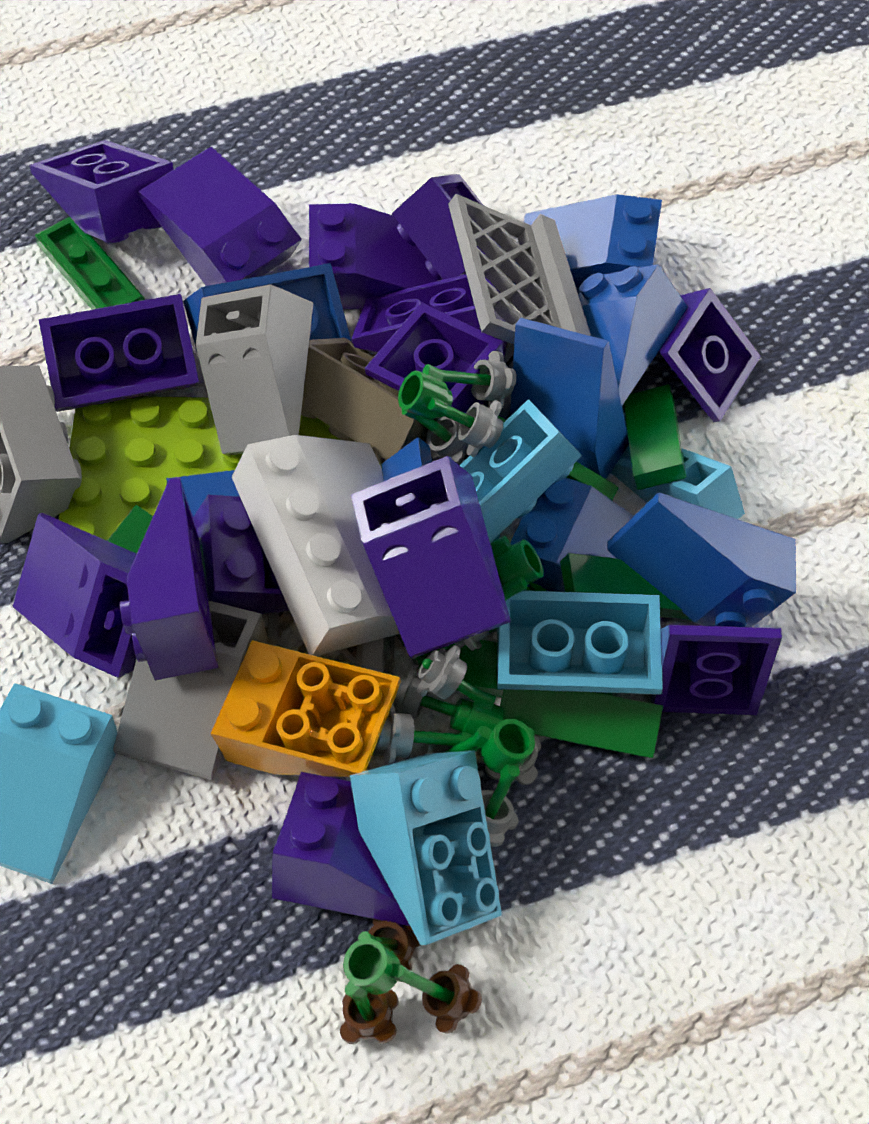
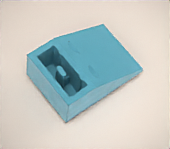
(430, 840)

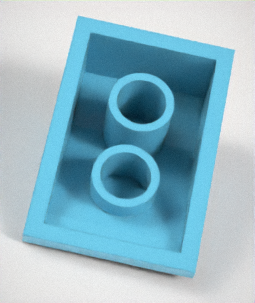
(49, 776)

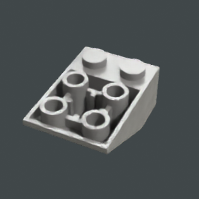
(254, 363)
(173, 717)

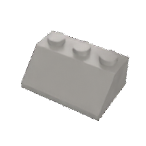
(34, 453)

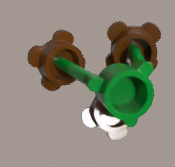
(374, 968)

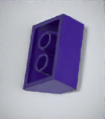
(118, 352)

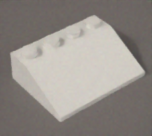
(309, 531)

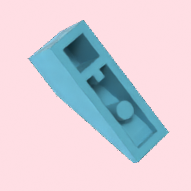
(707, 484)

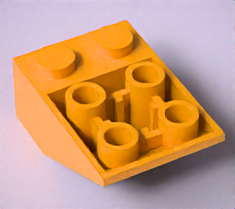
(302, 713)

